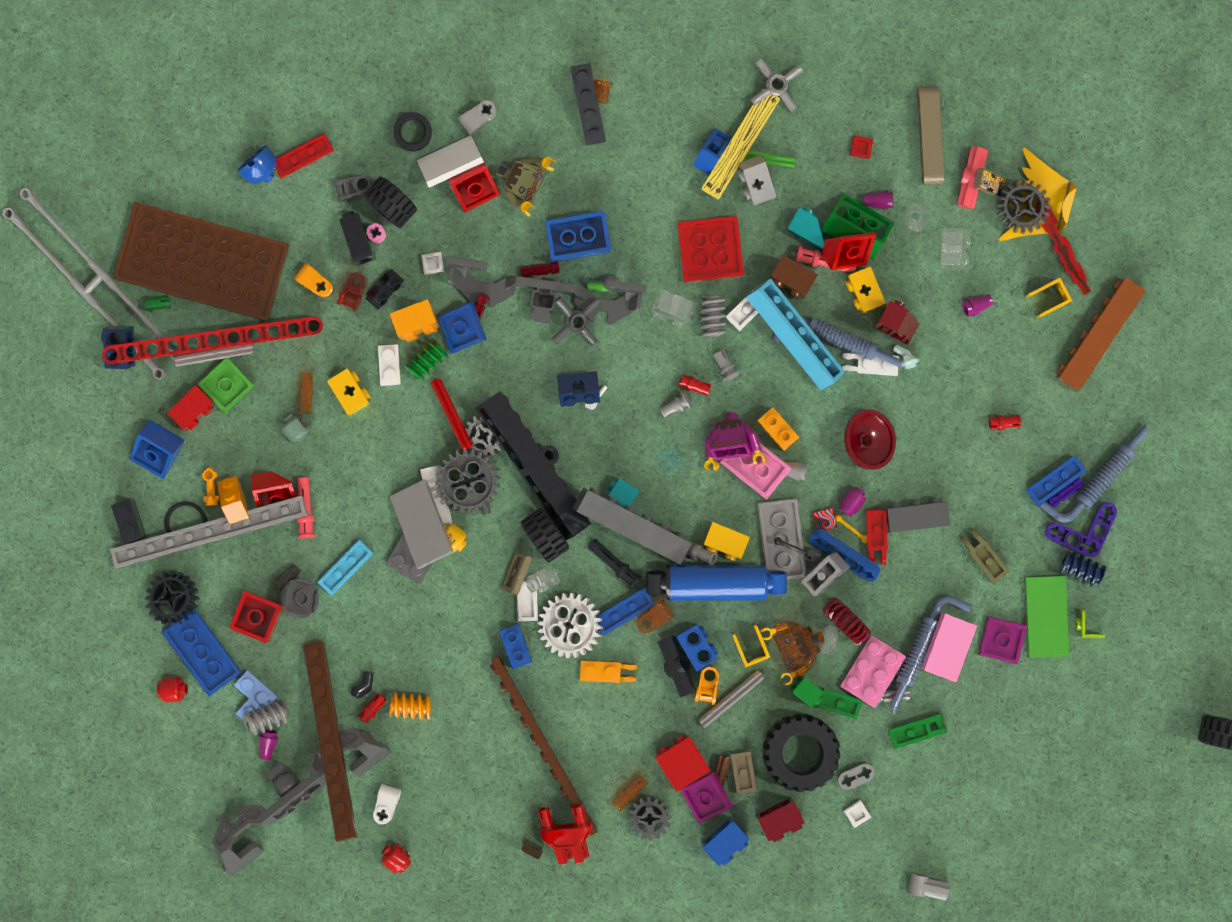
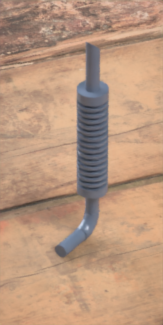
(847, 340)
(1100, 481)
(920, 647)

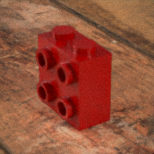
(682, 762)

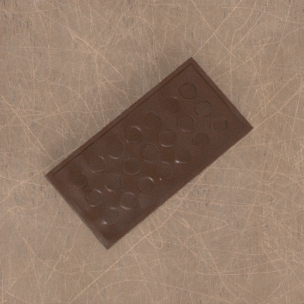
(201, 261)

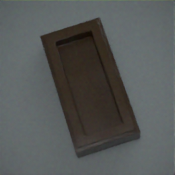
(532, 849)

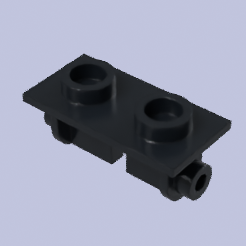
(379, 296)

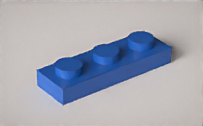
(1056, 480)
(625, 611)

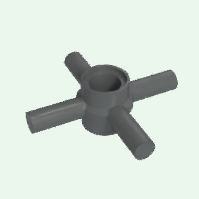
(581, 326)

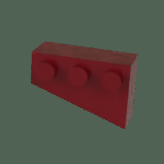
(897, 322)

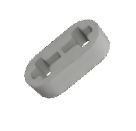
(853, 772)

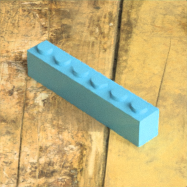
(795, 334)

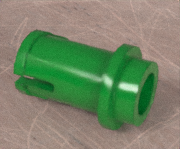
(157, 303)

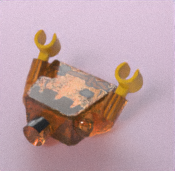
(796, 645)

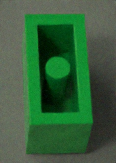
(807, 691)

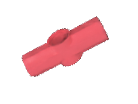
(968, 193)

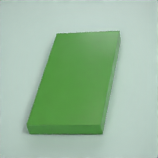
(1047, 616)

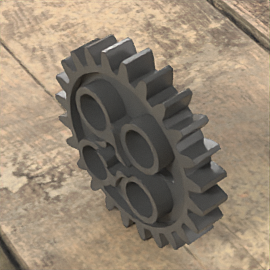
(474, 497)

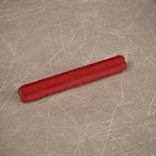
(451, 413)

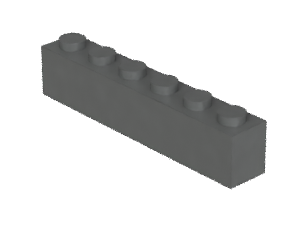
(632, 525)

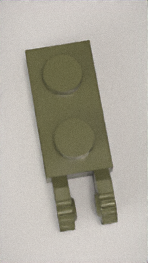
(985, 557)

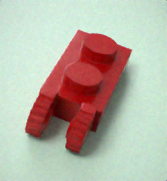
(877, 534)

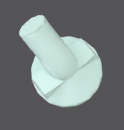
(908, 360)

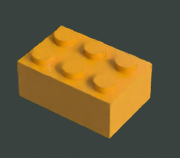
(415, 321)

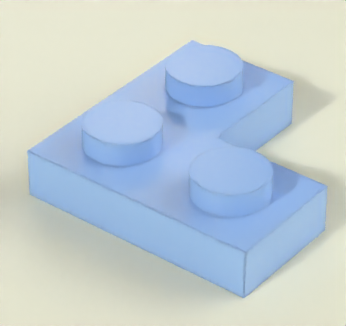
(256, 691)

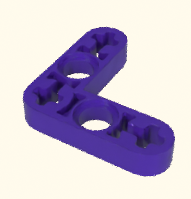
(1090, 537)

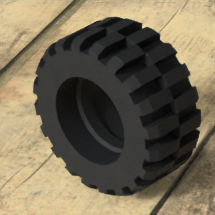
(811, 778)

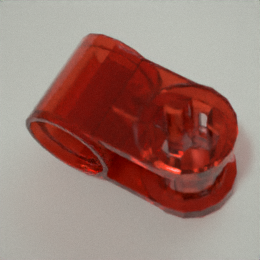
(352, 292)

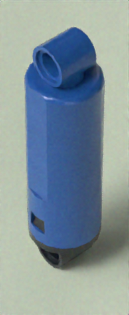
(716, 582)

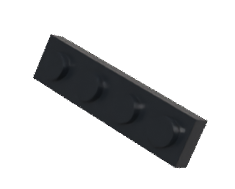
(588, 104)

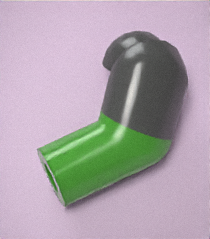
(600, 285)

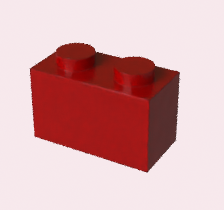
(192, 408)

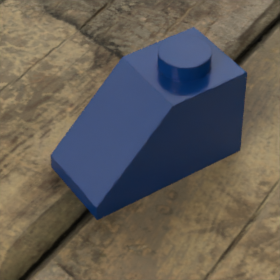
(712, 151)

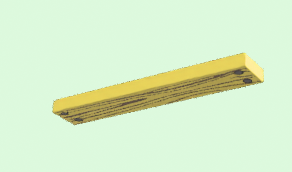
(739, 146)

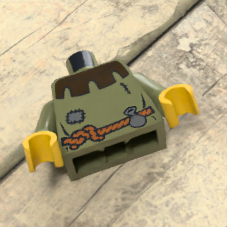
(524, 180)

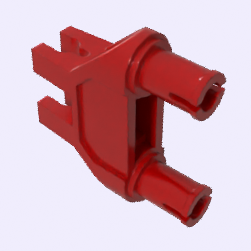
(566, 838)

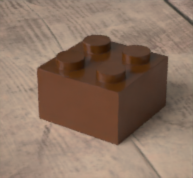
(793, 277)

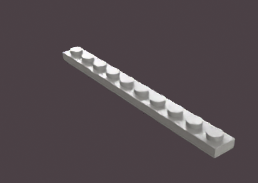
(207, 532)

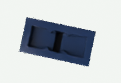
(125, 335)

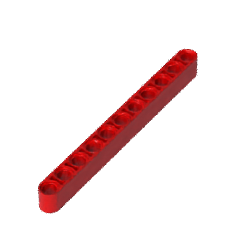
(203, 344)

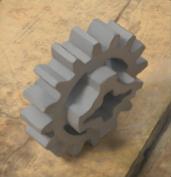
(475, 440)

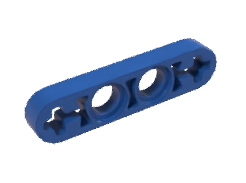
(826, 543)

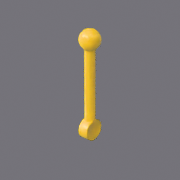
(838, 517)

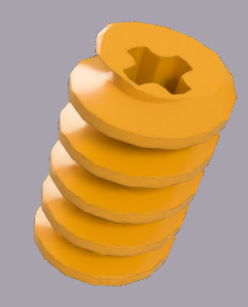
(411, 706)

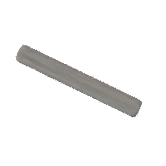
(210, 355)
(731, 699)

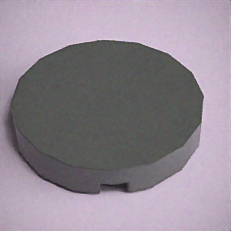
(299, 598)

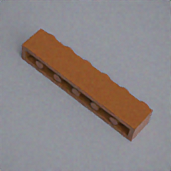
(1101, 333)

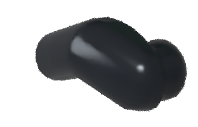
(365, 687)

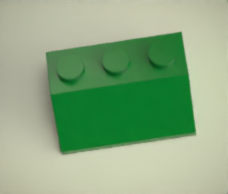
(854, 218)

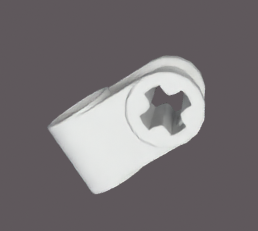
(386, 800)

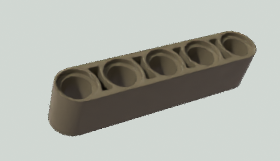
(930, 135)

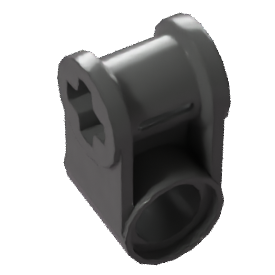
(351, 187)

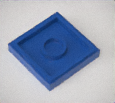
(461, 327)

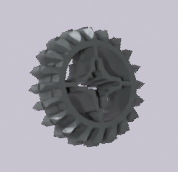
(1030, 212)

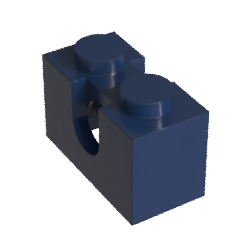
(586, 391)

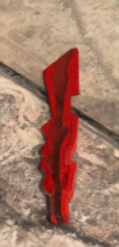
(1065, 251)

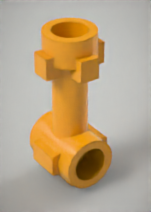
(210, 475)

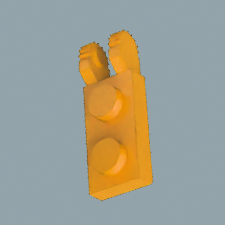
(605, 671)

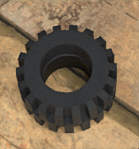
(390, 202)
(544, 535)
(1216, 731)

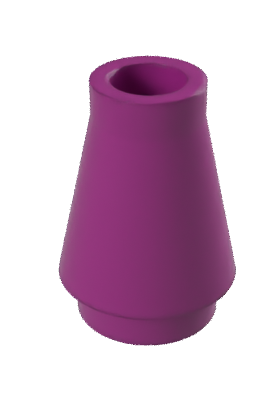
(879, 200)
(975, 305)
(267, 743)

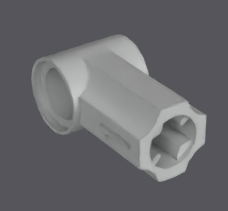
(924, 886)

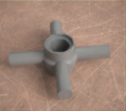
(770, 90)

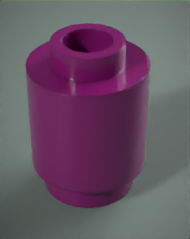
(852, 501)

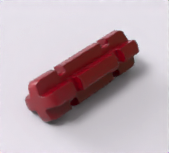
(540, 269)
(482, 299)

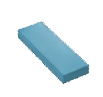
(345, 567)

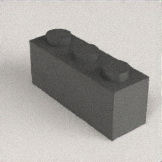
(917, 516)

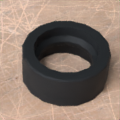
(410, 146)

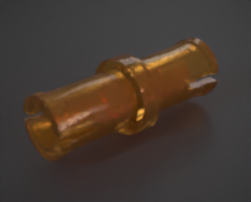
(306, 392)
(630, 793)

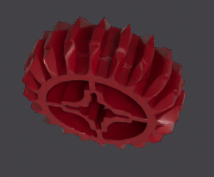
(846, 621)

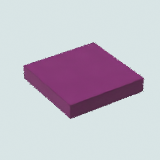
(1002, 640)
(706, 797)

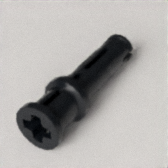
(622, 570)

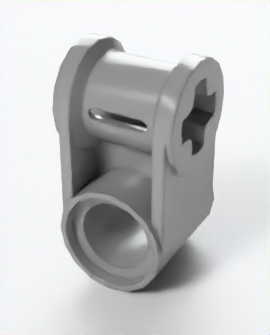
(474, 119)

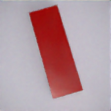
(303, 155)

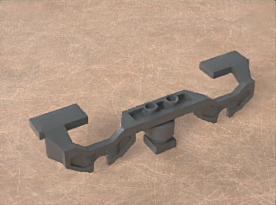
(543, 296)
(292, 794)

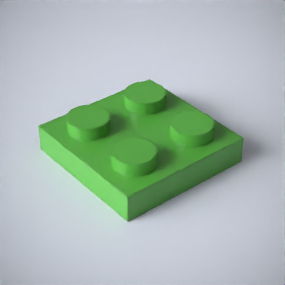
(226, 385)

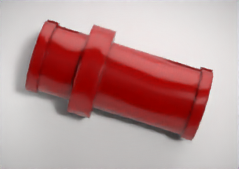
(693, 384)
(1000, 422)
(370, 710)

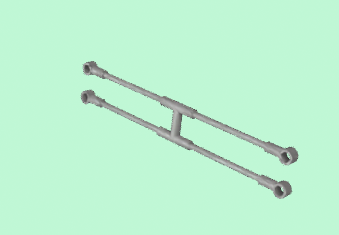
(101, 274)

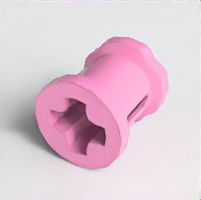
(374, 227)

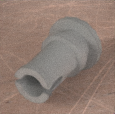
(726, 366)
(676, 405)

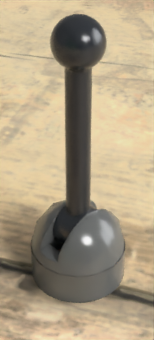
(812, 555)

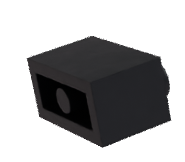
(128, 521)

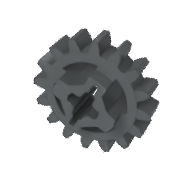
(649, 826)

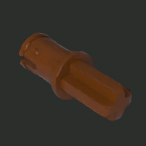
(722, 768)

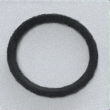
(179, 505)

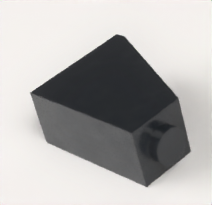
(357, 238)

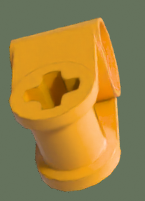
(312, 279)
(707, 686)

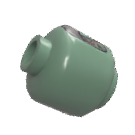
(296, 427)

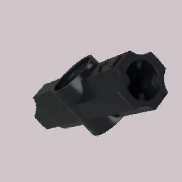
(677, 666)

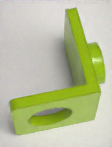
(1080, 625)

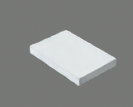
(450, 161)

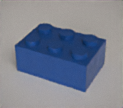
(578, 236)

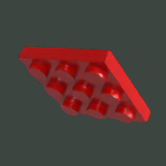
(710, 249)

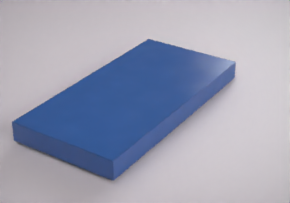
(202, 653)

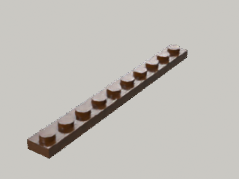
(537, 736)
(330, 741)

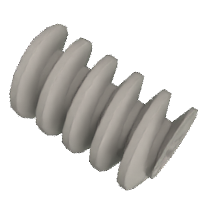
(712, 316)
(266, 717)

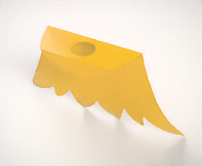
(1055, 189)

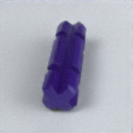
(1066, 492)

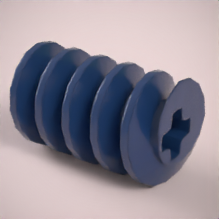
(1083, 568)

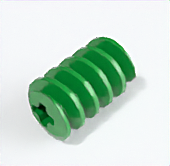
(426, 360)

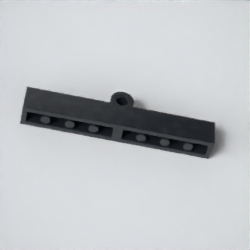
(532, 465)

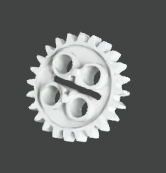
(553, 619)

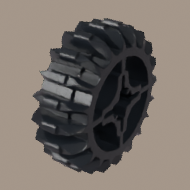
(178, 612)

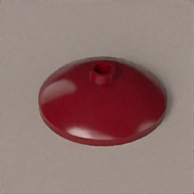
(877, 438)

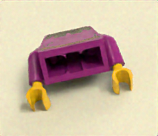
(731, 440)

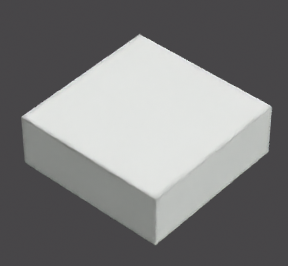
(432, 263)
(857, 813)

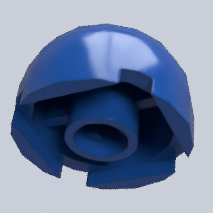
(259, 167)

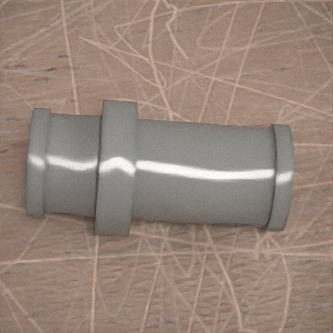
(697, 552)

